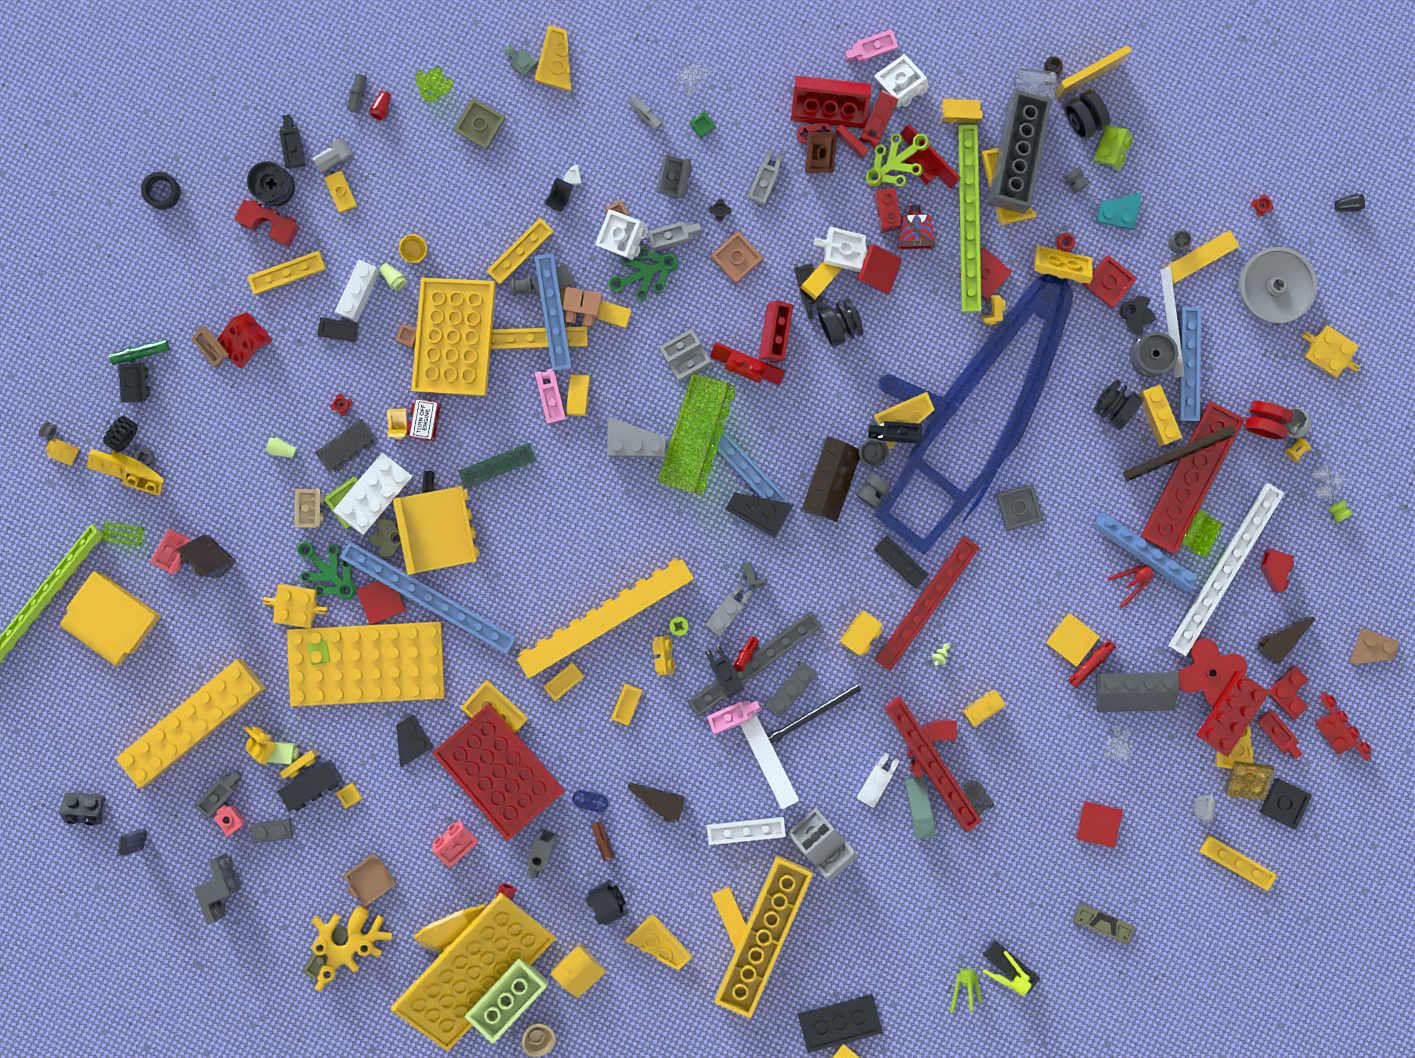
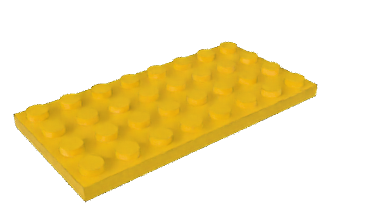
(367, 664)
(469, 969)

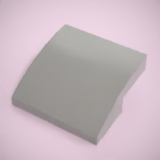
(685, 355)

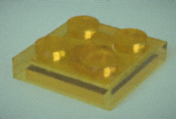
(1249, 780)

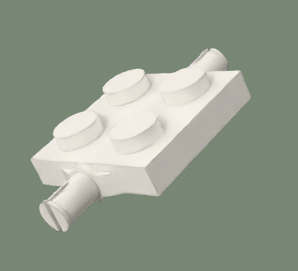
(843, 249)

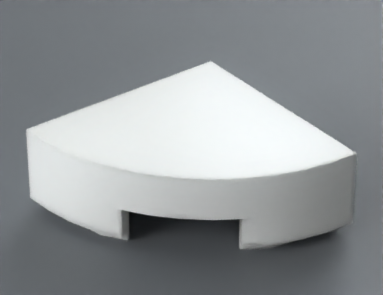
(573, 176)

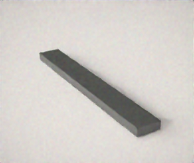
(762, 658)

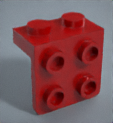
(243, 338)

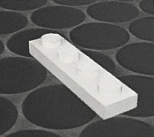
(746, 830)

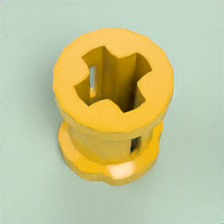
(1303, 445)

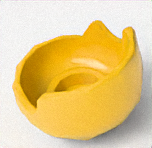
(413, 248)

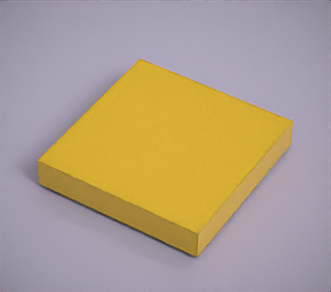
(1072, 639)

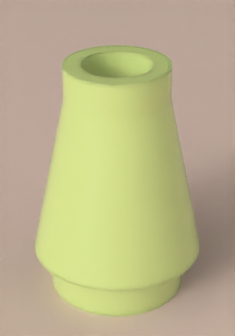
(393, 277)
(280, 448)

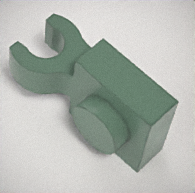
(520, 61)

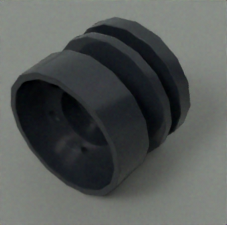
(265, 175)
(841, 322)
(1117, 404)

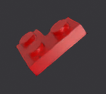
(1285, 690)

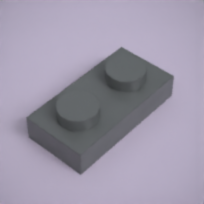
(271, 830)

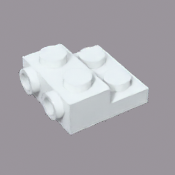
(902, 80)
(621, 234)

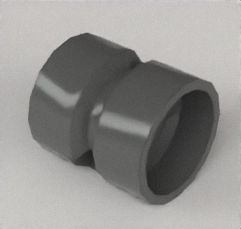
(873, 491)

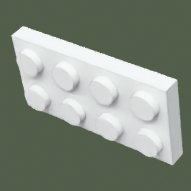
(372, 494)

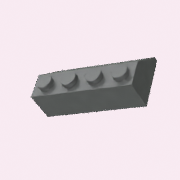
(1136, 691)

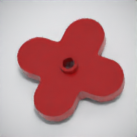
(1205, 658)

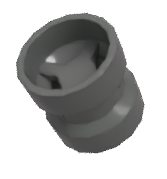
(1077, 180)
(1181, 237)

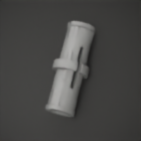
(645, 113)

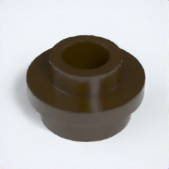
(1056, 61)

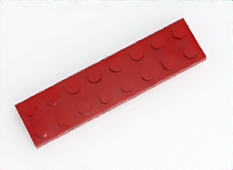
(1190, 481)

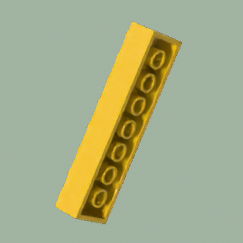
(190, 723)
(763, 936)

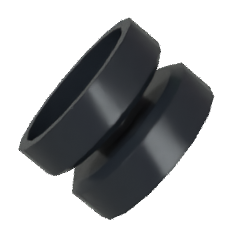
(1087, 114)

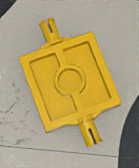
(1331, 351)
(295, 606)

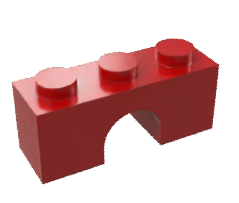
(252, 215)

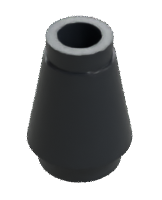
(1351, 203)

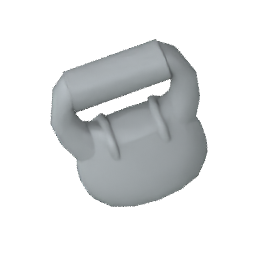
(1205, 808)

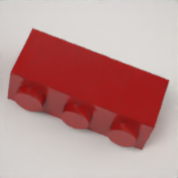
(775, 331)

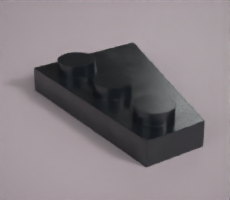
(760, 512)

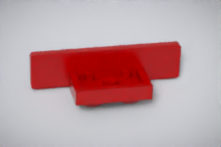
(930, 160)
(746, 365)
(1339, 731)

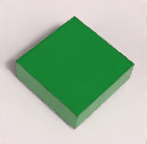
(702, 124)

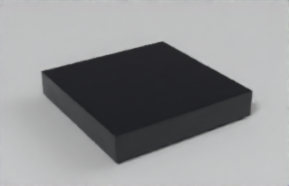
(1285, 803)

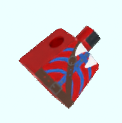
(916, 231)

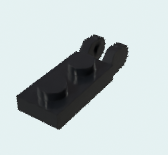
(802, 274)
(725, 673)

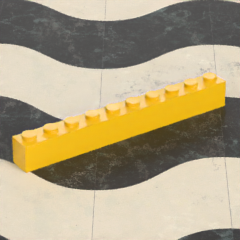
(604, 619)

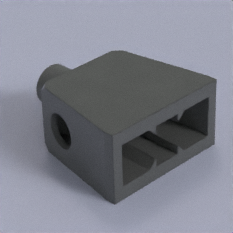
(540, 852)

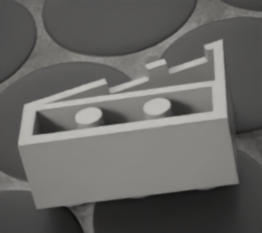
(633, 442)

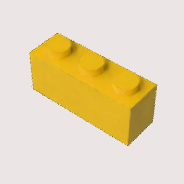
(1160, 415)

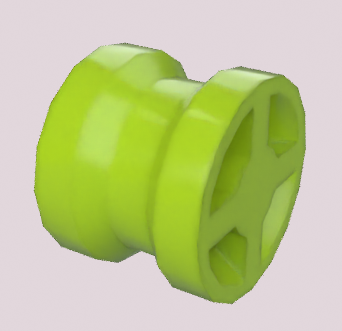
(1340, 511)
(679, 626)

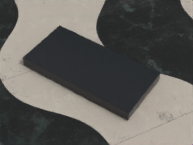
(840, 1023)

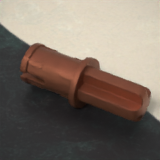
(602, 841)

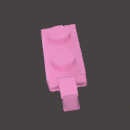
(872, 47)
(733, 716)

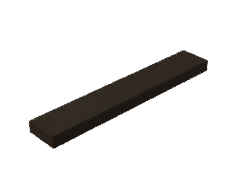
(1179, 453)

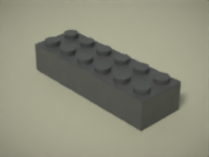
(1019, 151)

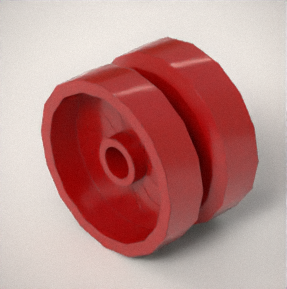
(1268, 420)

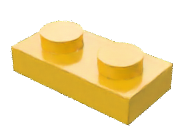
(306, 760)

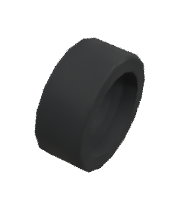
(150, 180)

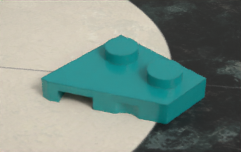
(1120, 211)

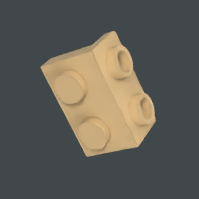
(307, 508)

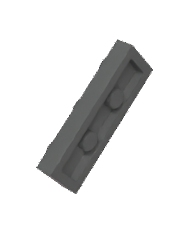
(791, 689)

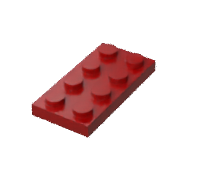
(1232, 714)

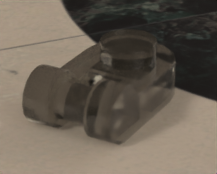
(973, 791)

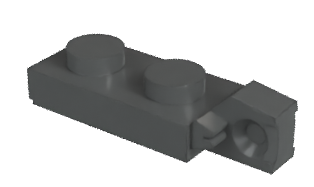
(218, 794)

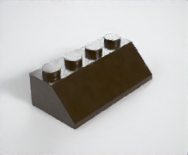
(831, 479)

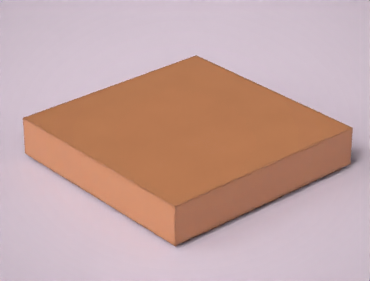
(737, 257)

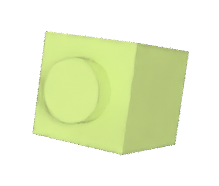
(284, 753)

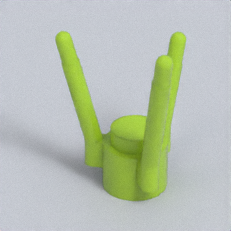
(968, 978)

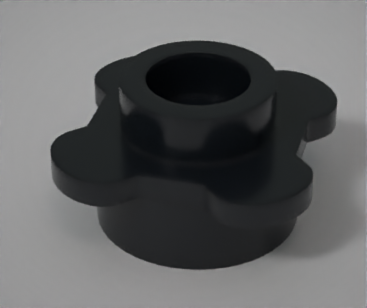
(719, 205)

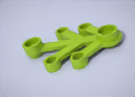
(895, 161)

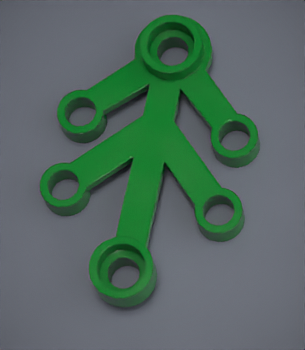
(646, 272)
(329, 572)

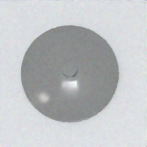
(1277, 285)

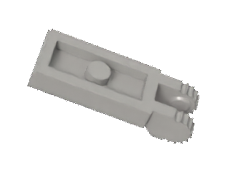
(764, 180)
(727, 612)

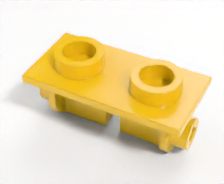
(663, 646)

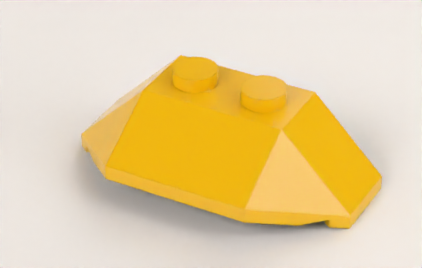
(444, 932)

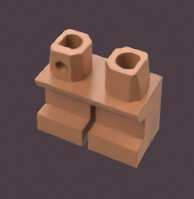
(589, 309)

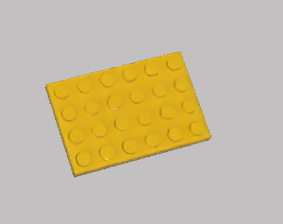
(453, 336)

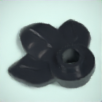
(1139, 315)

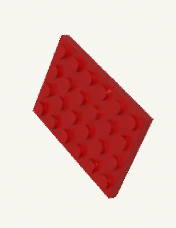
(498, 771)

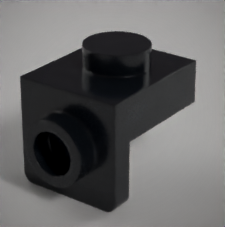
(559, 195)

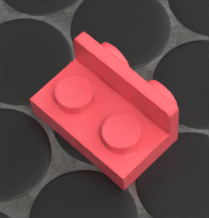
(454, 843)

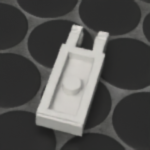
(877, 782)

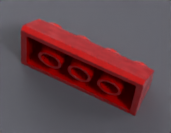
(830, 102)

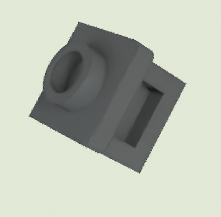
(748, 573)

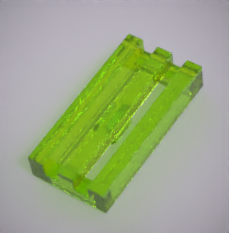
(107, 531)

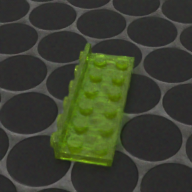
(697, 434)

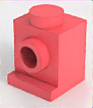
(236, 819)

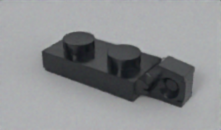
(291, 144)
(896, 432)

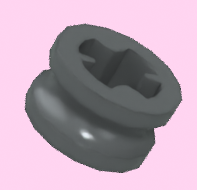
(47, 430)
(138, 454)

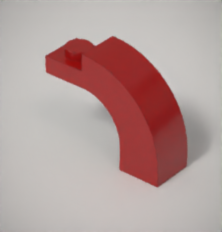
(935, 731)

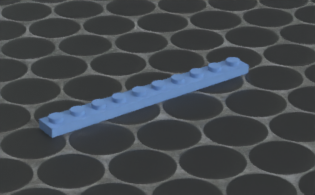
(428, 597)

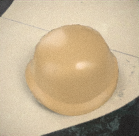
(538, 1040)

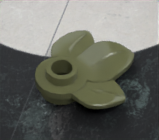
(385, 538)

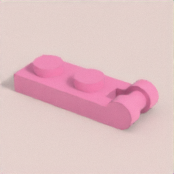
(550, 396)

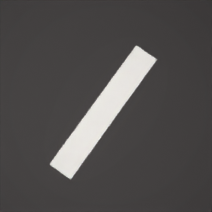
(1172, 318)
(769, 762)

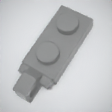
(673, 235)

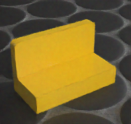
(961, 111)

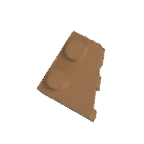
(1373, 648)

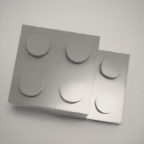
(822, 844)

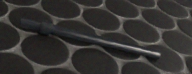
(776, 735)

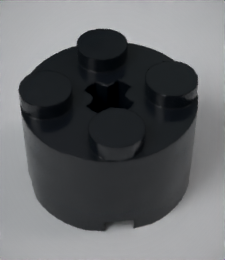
(607, 903)

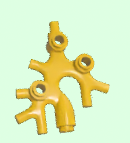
(344, 954)

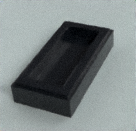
(337, 329)

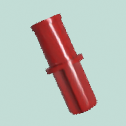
(745, 654)

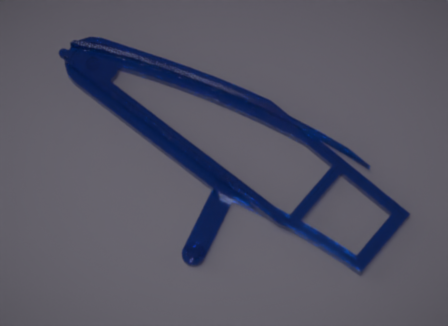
(1047, 299)

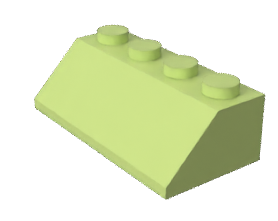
(507, 1000)

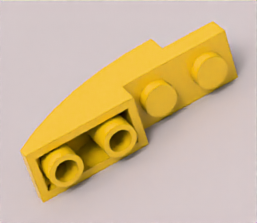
(130, 470)

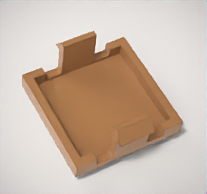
(369, 880)

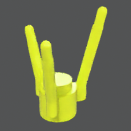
(1019, 984)

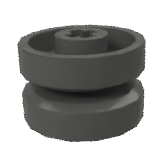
(1165, 354)

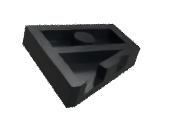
(411, 740)

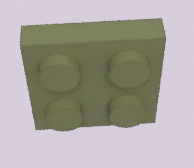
(479, 124)

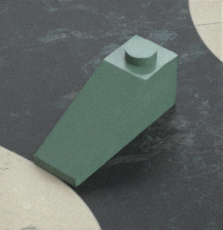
(920, 808)

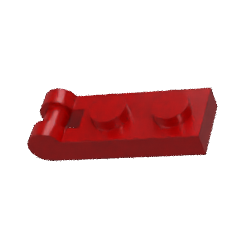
(879, 118)

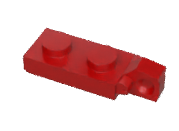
(1279, 733)

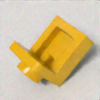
(997, 307)
(397, 423)
(61, 451)

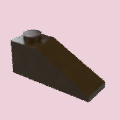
(1279, 643)
(662, 802)

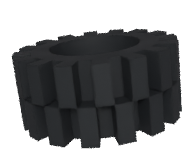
(120, 434)

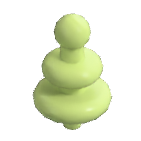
(939, 658)

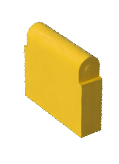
(108, 618)

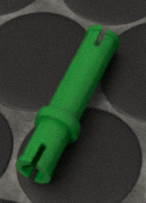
(117, 358)

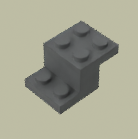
(222, 885)

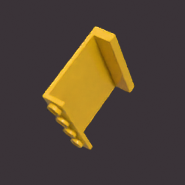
(435, 529)

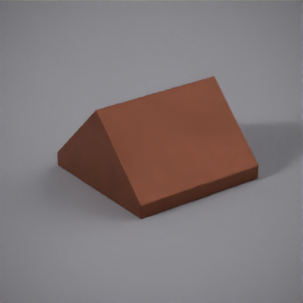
(820, 152)

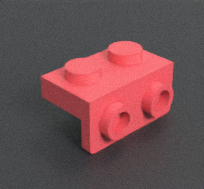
(166, 554)

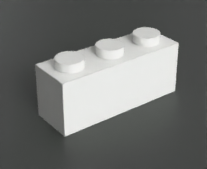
(357, 291)

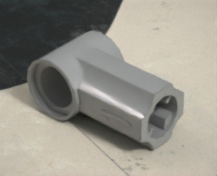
(336, 153)

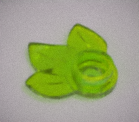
(433, 81)

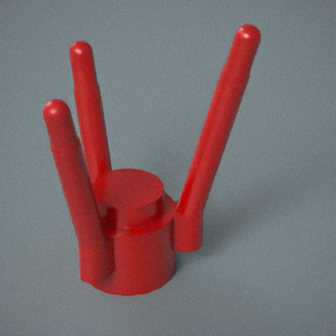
(1142, 575)

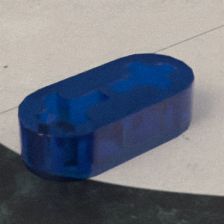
(588, 805)

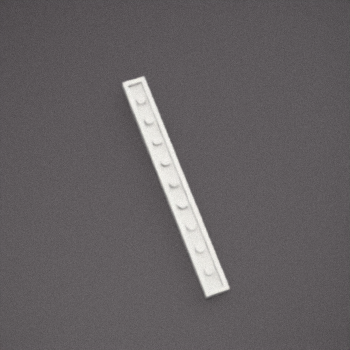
(1226, 569)

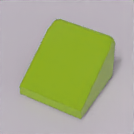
(322, 648)

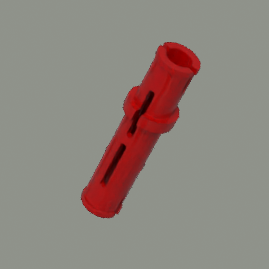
(1092, 663)

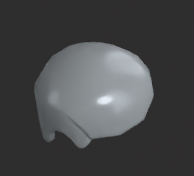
(1300, 423)

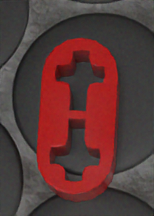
(813, 128)

